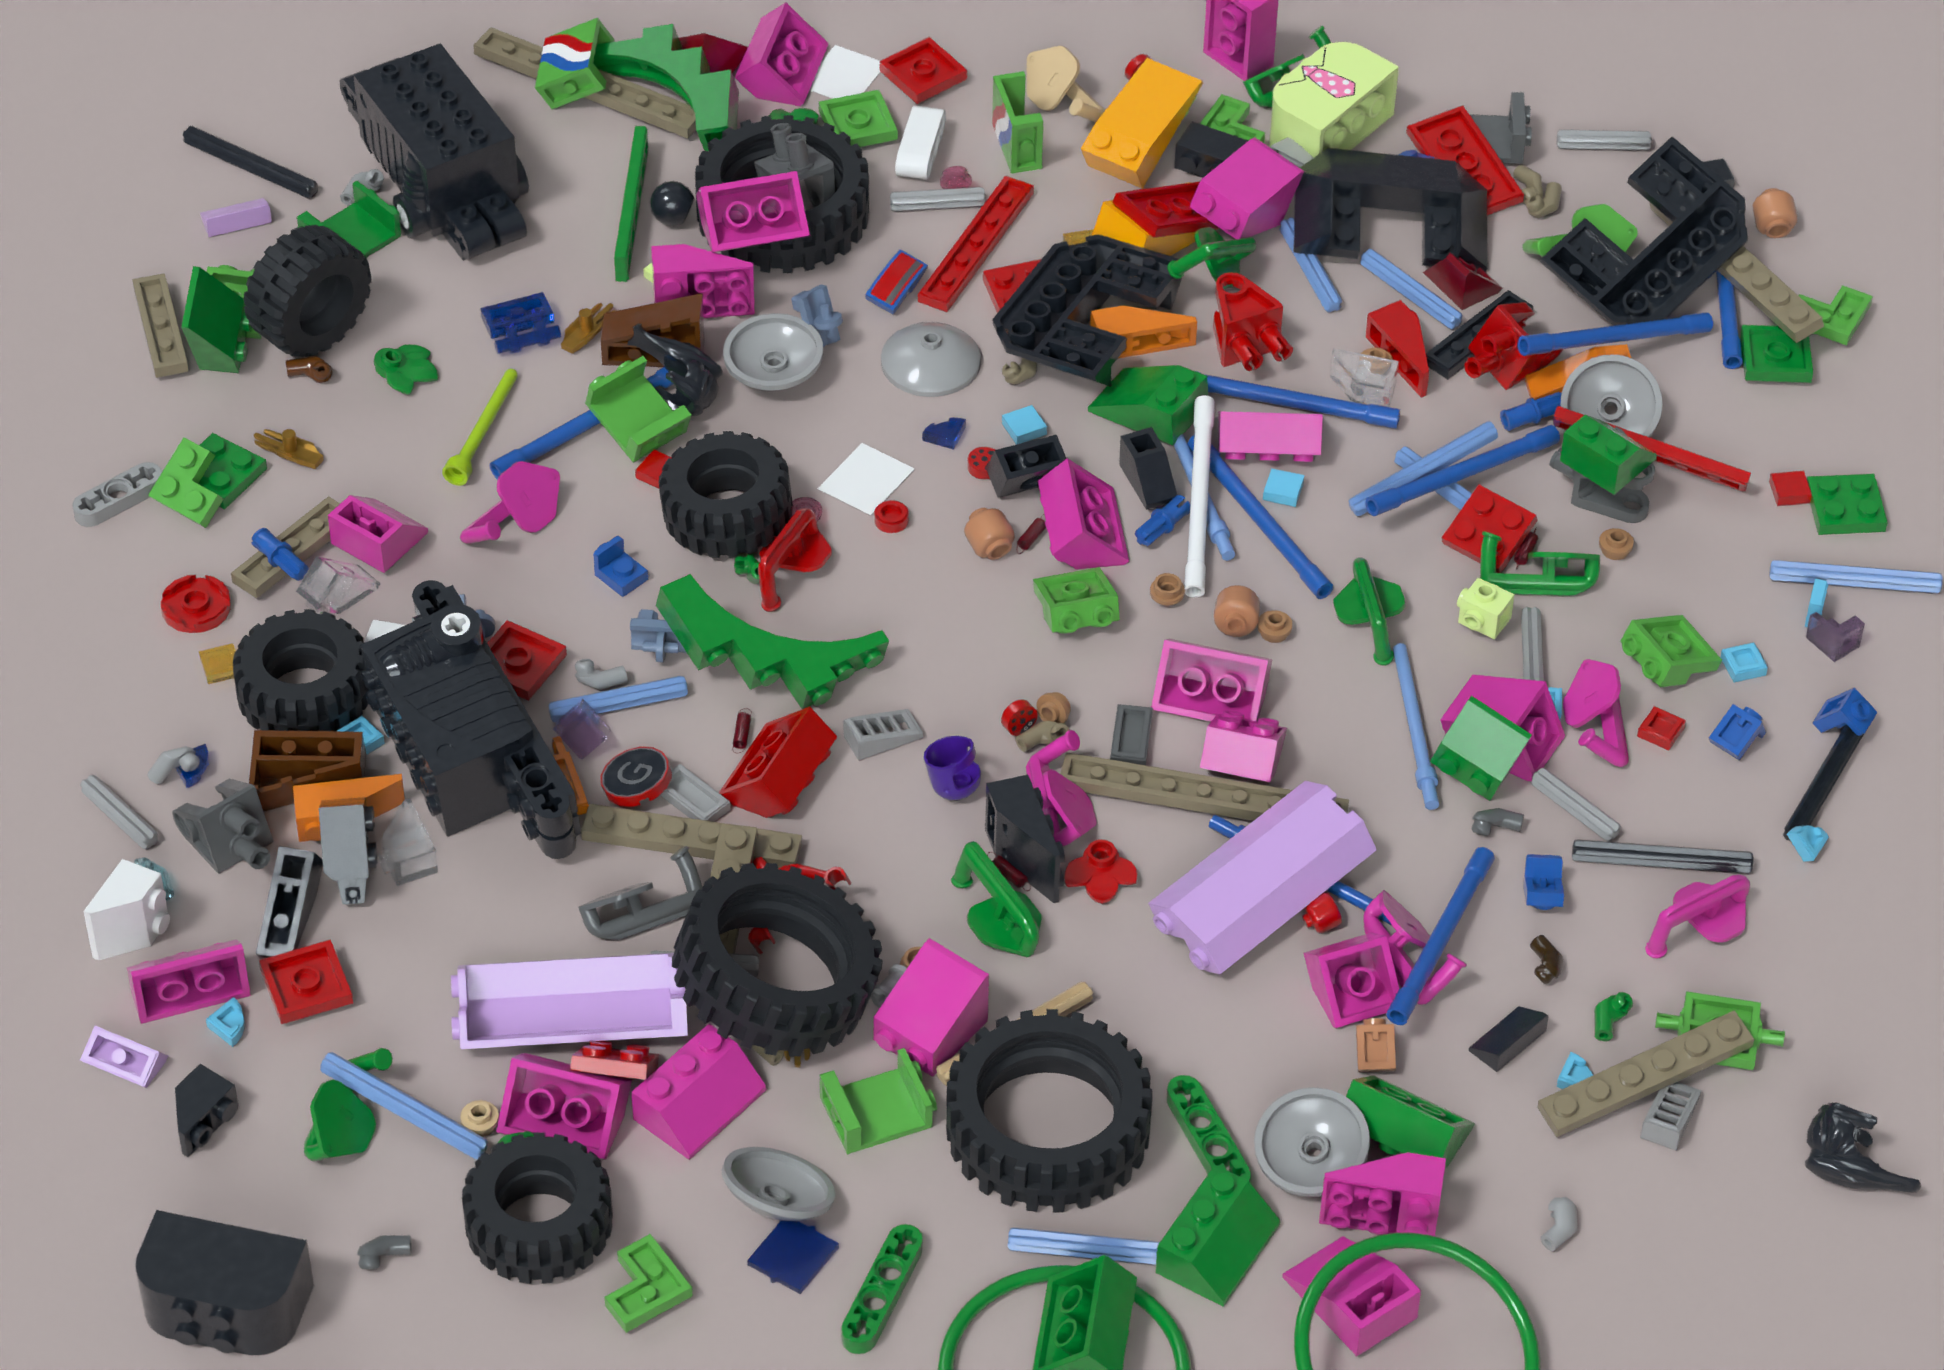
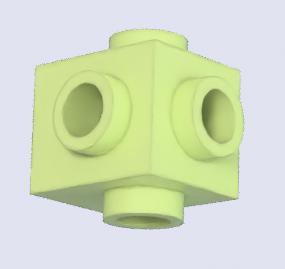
(1485, 608)

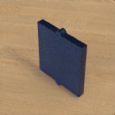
(793, 1254)

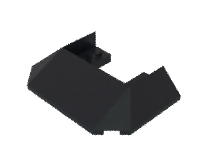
(1345, 180)
(1650, 287)
(1054, 304)

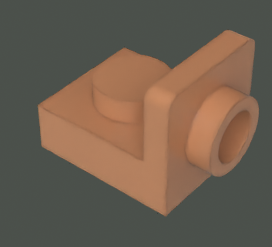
(1375, 1046)

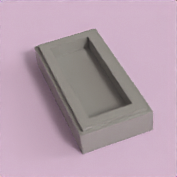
(694, 796)

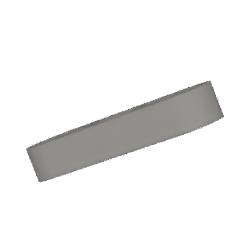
(97, 505)

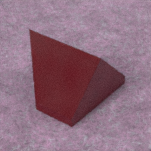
(719, 52)
(1461, 282)

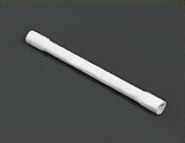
(1195, 568)

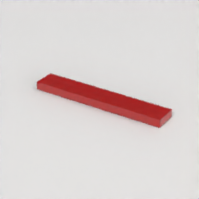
(975, 244)
(1672, 455)

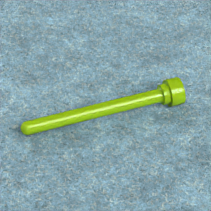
(459, 467)

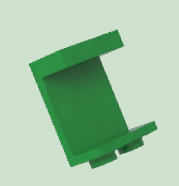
(364, 224)

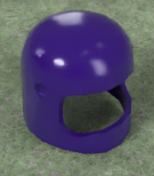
(952, 767)

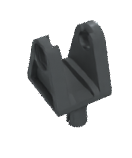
(795, 154)
(1596, 499)
(228, 830)

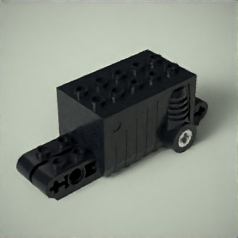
(440, 150)
(465, 725)

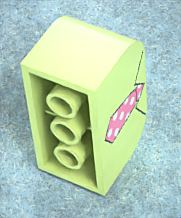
(1334, 98)

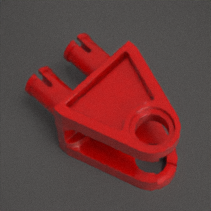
(1247, 323)
(1497, 347)

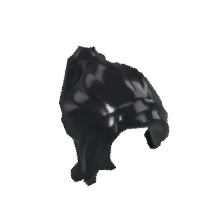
(688, 368)
(1837, 1157)

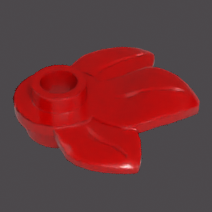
(1100, 871)

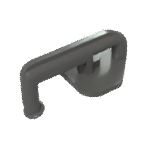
(649, 916)

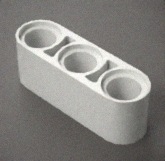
(920, 142)

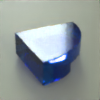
(945, 433)
(192, 777)

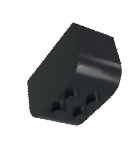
(222, 1284)

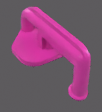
(527, 494)
(1595, 693)
(1059, 793)
(1712, 910)
(1407, 930)

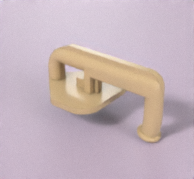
(1052, 75)

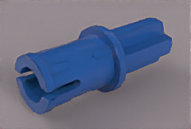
(1530, 411)
(1162, 521)
(279, 554)

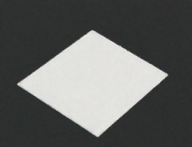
(844, 73)
(866, 478)

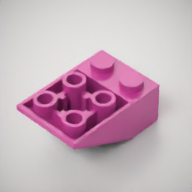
(689, 271)
(1385, 1195)
(1363, 1300)

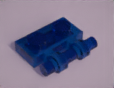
(517, 316)

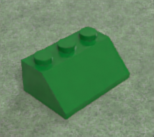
(1407, 1121)
(1216, 1237)
(1086, 1317)

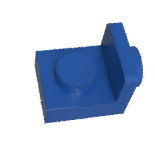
(617, 567)
(1845, 709)
(1737, 731)

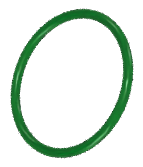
(1421, 1242)
(1041, 1274)

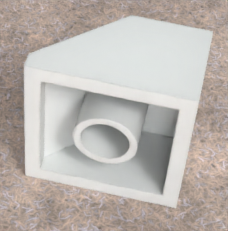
(126, 911)

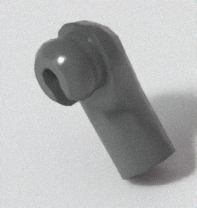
(1498, 817)
(383, 1245)

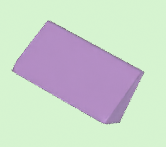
(236, 217)
(122, 1057)

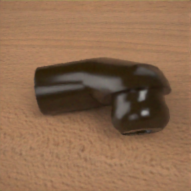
(1550, 958)

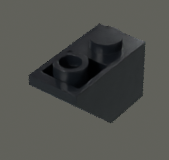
(1147, 467)
(202, 1106)

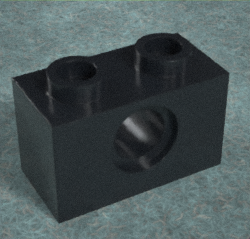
(1022, 465)

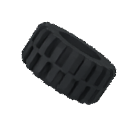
(307, 290)
(732, 523)
(294, 644)
(544, 1247)

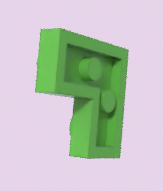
(1228, 115)
(1842, 315)
(179, 484)
(654, 1288)

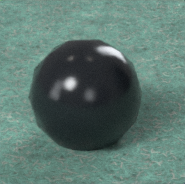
(671, 203)

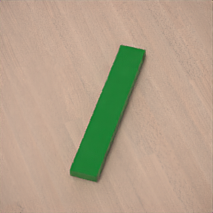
(631, 204)

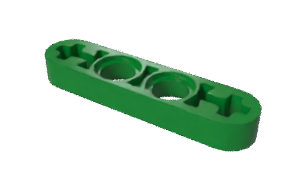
(1204, 1137)
(881, 1288)

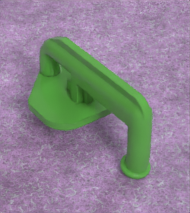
(1602, 217)

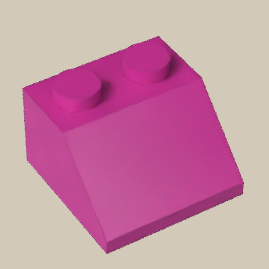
(1353, 978)

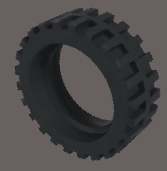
(830, 224)
(758, 1010)
(1048, 1174)

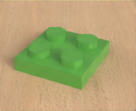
(861, 117)

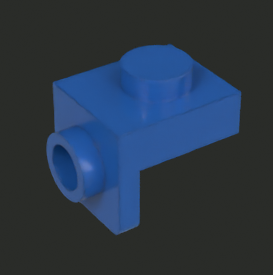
(1543, 881)

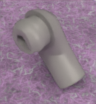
(371, 180)
(599, 679)
(170, 759)
(1565, 1223)

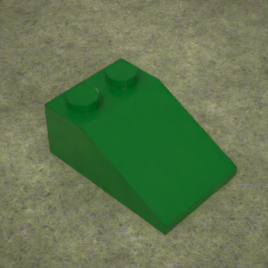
(215, 324)
(1152, 398)

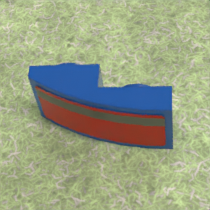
(896, 281)

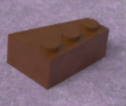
(671, 319)
(302, 758)

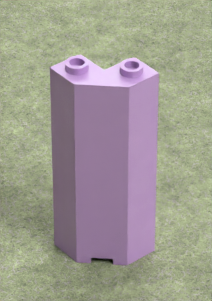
(1262, 876)
(568, 1001)

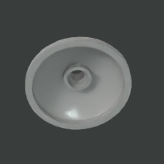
(773, 351)
(930, 359)
(1619, 383)
(1306, 1122)
(777, 1184)

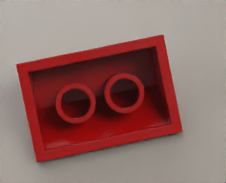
(780, 764)

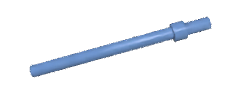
(1216, 528)
(1425, 774)

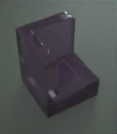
(1834, 638)
(582, 729)

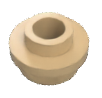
(480, 1125)

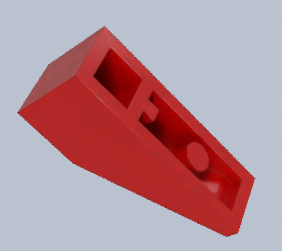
(1400, 334)

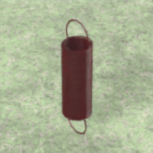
(1031, 534)
(1526, 547)
(741, 730)
(1010, 872)

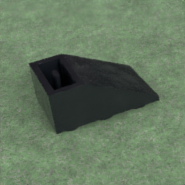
(1024, 834)

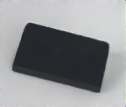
(1510, 1037)

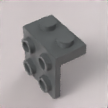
(1508, 133)

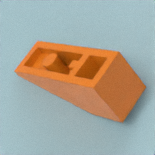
(1146, 329)
(1553, 377)
(380, 792)

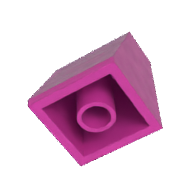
(1248, 190)
(1523, 703)
(933, 1007)

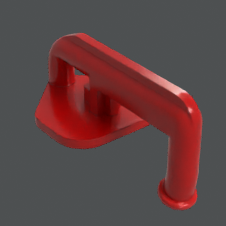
(796, 548)

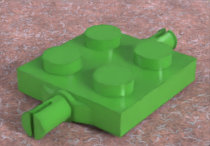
(1704, 1008)

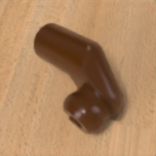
(311, 367)

